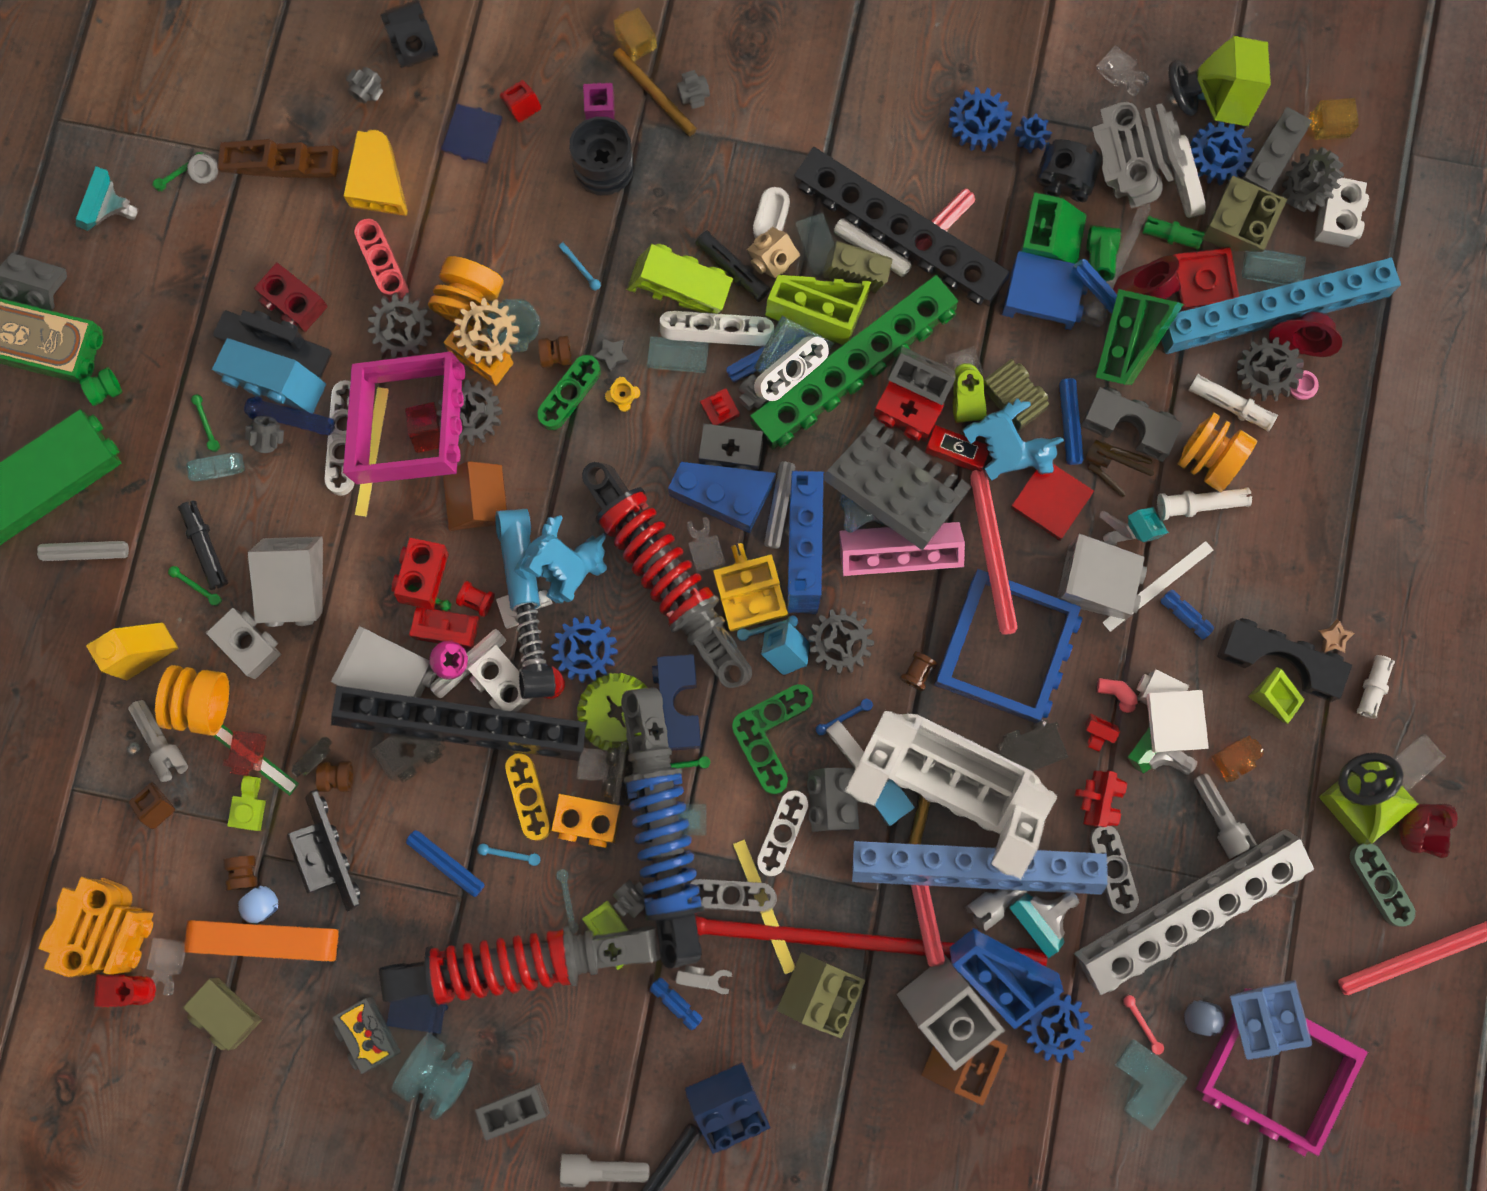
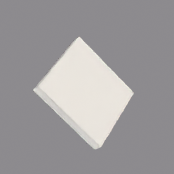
(1177, 721)

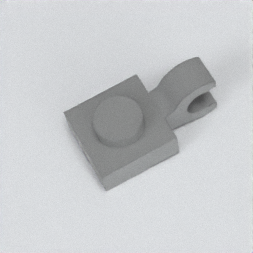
(695, 977)

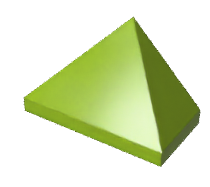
(1278, 696)

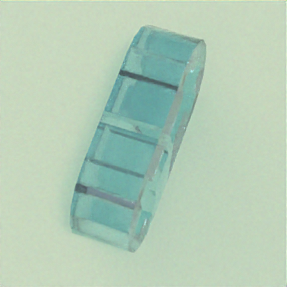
(215, 467)

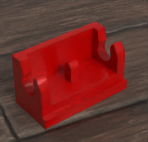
(442, 626)

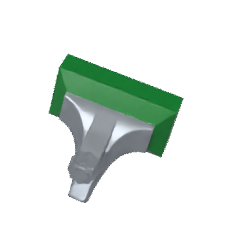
(1144, 758)

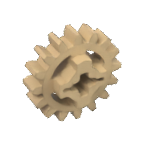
(499, 324)

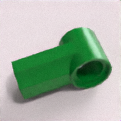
(1103, 247)

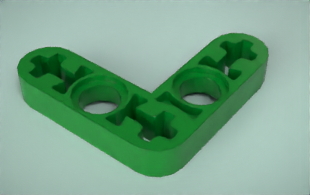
(762, 725)

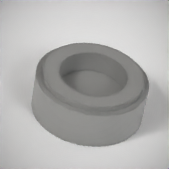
(202, 168)

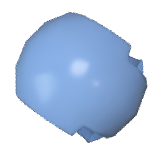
(258, 905)

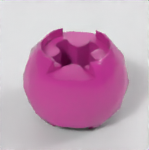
(459, 661)

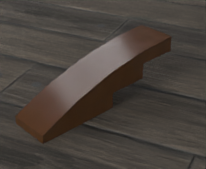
(278, 160)

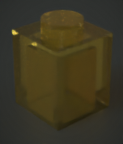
(635, 34)
(1334, 118)

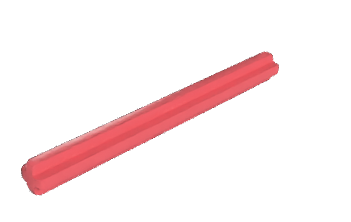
(993, 552)
(1413, 959)

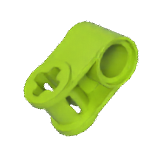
(968, 399)

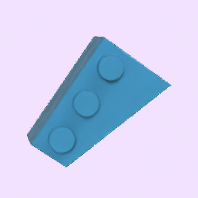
(269, 375)

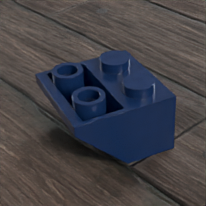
(727, 1108)

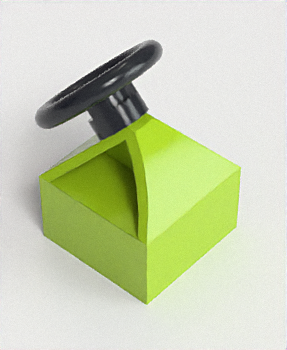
(1230, 79)
(1369, 796)

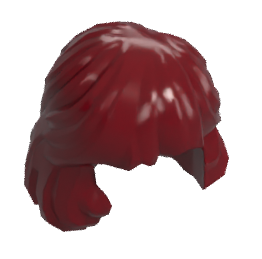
(1428, 829)

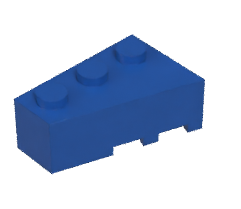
(1005, 977)

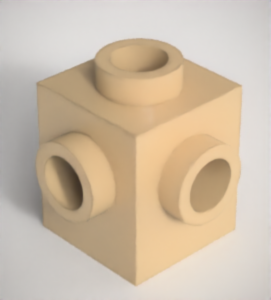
(772, 252)

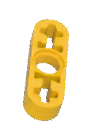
(515, 777)

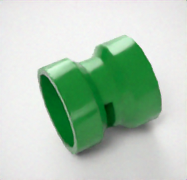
(99, 387)

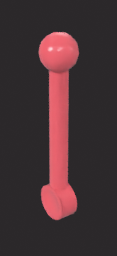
(1156, 1047)

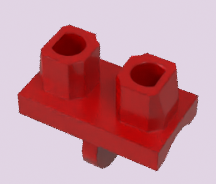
(1098, 799)

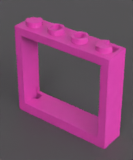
(360, 417)
(1329, 1108)

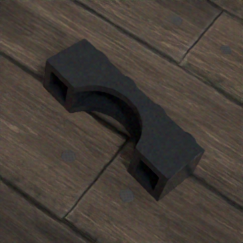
(1319, 672)

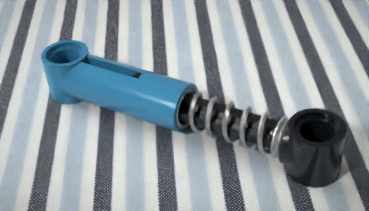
(514, 533)

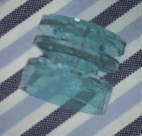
(432, 1076)

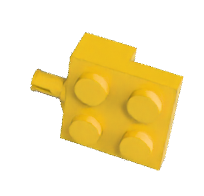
(749, 590)

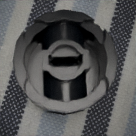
(409, 34)
(1068, 170)

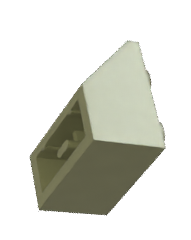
(1244, 217)
(820, 995)

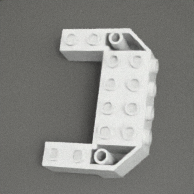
(960, 777)

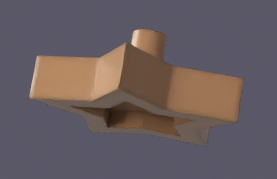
(1335, 637)

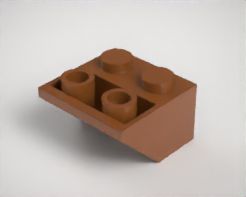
(971, 1079)

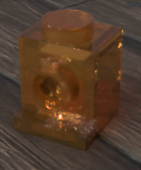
(1238, 757)

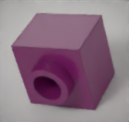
(599, 94)

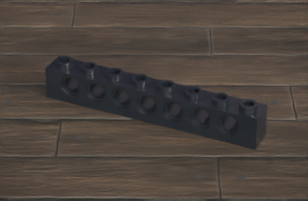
(820, 165)
(457, 723)

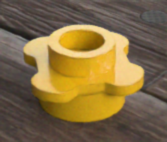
(619, 386)

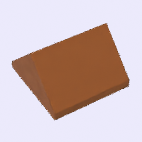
(474, 495)

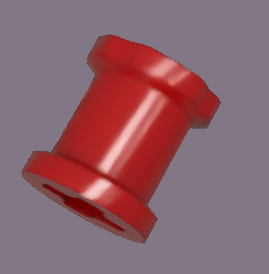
(475, 599)

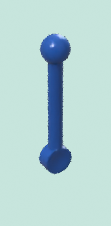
(865, 705)

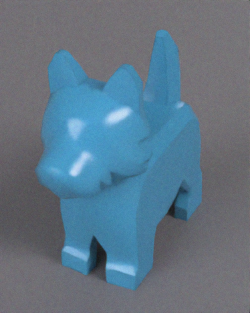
(1006, 445)
(561, 564)

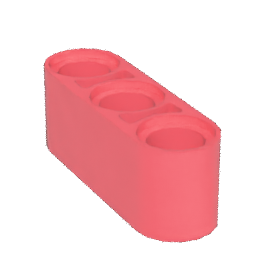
(373, 251)

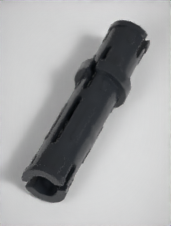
(709, 244)
(198, 533)

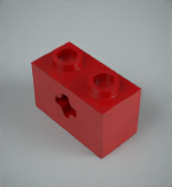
(896, 401)

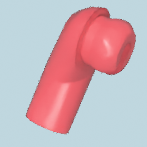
(1126, 696)

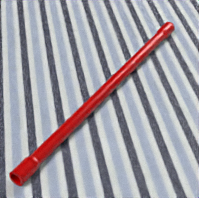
(831, 938)

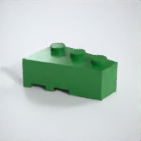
(1133, 334)

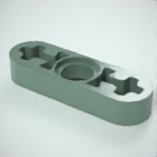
(1386, 909)

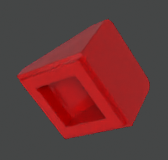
(521, 101)

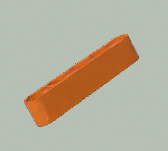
(261, 940)

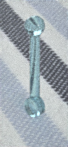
(562, 875)

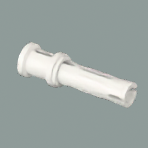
(1190, 503)

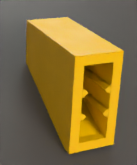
(373, 176)
(131, 649)

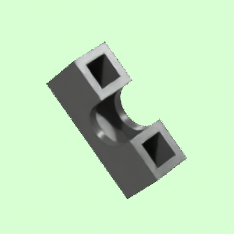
(1277, 149)
(1155, 428)

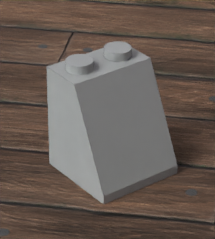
(1102, 577)
(287, 580)
(382, 667)
(950, 1013)

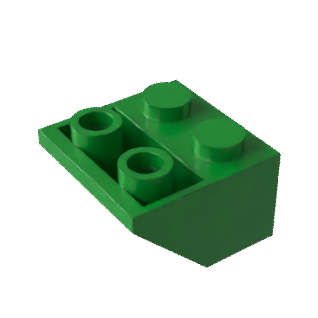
(1053, 228)

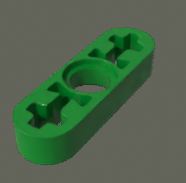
(549, 403)

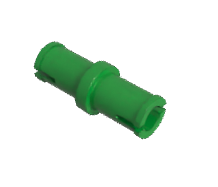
(1173, 232)

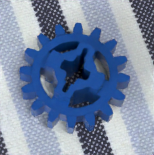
(989, 111)
(1233, 148)
(595, 639)
(1053, 1041)

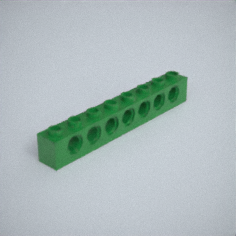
(930, 295)

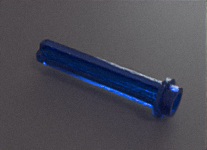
(308, 421)

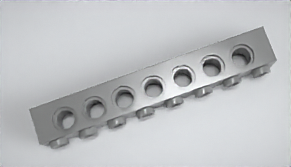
(1178, 911)

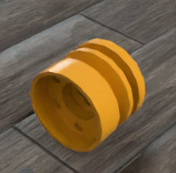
(464, 283)
(1217, 452)
(192, 700)

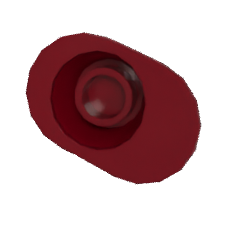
(1152, 279)
(1311, 333)

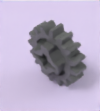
(1312, 179)
(411, 318)
(1281, 362)
(481, 413)
(827, 645)

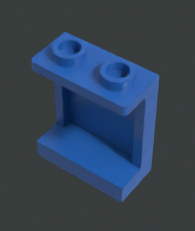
(1044, 290)

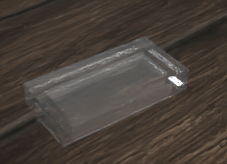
(1418, 760)

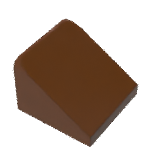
(151, 806)

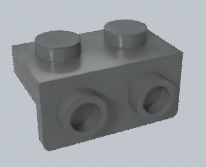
(30, 281)
(829, 803)

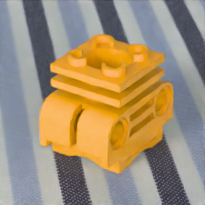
(96, 930)

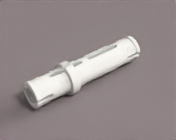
(1238, 405)

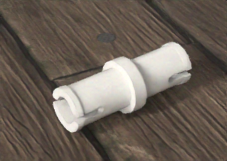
(1375, 686)

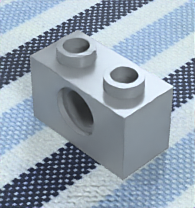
(228, 635)

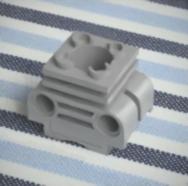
(1138, 151)

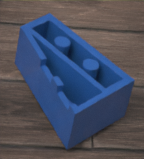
(723, 492)

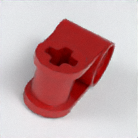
(123, 990)

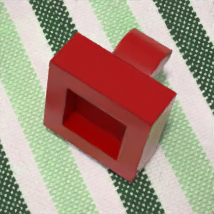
(720, 408)
(1100, 730)

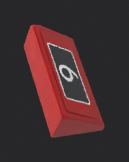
(957, 449)

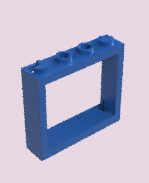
(805, 542)
(1052, 677)

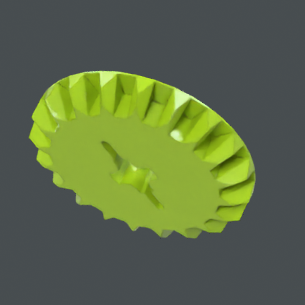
(595, 707)

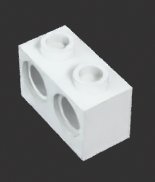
(1346, 213)
(506, 678)

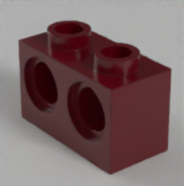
(293, 294)

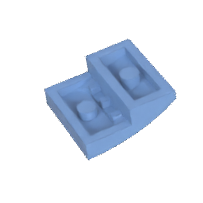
(1271, 1020)

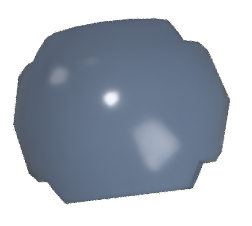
(1204, 1018)

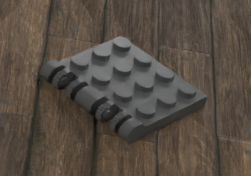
(896, 486)

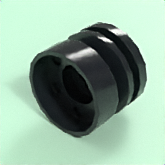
(601, 155)

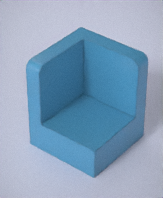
(785, 648)
(892, 803)

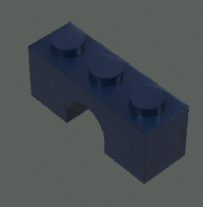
(674, 676)

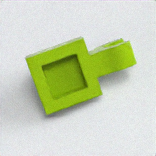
(247, 811)

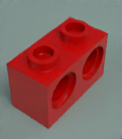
(427, 574)

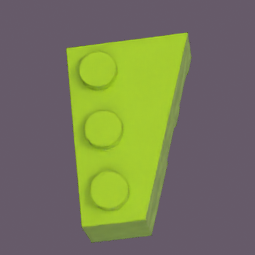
(680, 279)
(821, 306)

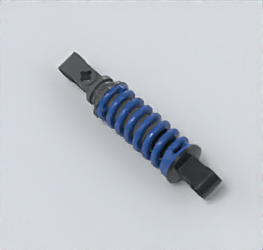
(657, 789)

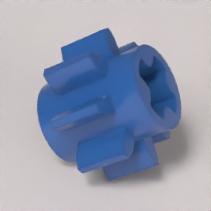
(1037, 126)

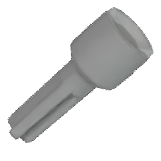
(163, 754)
(1233, 836)
(990, 907)
(579, 1170)

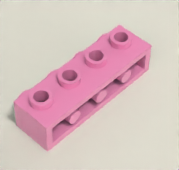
(887, 551)

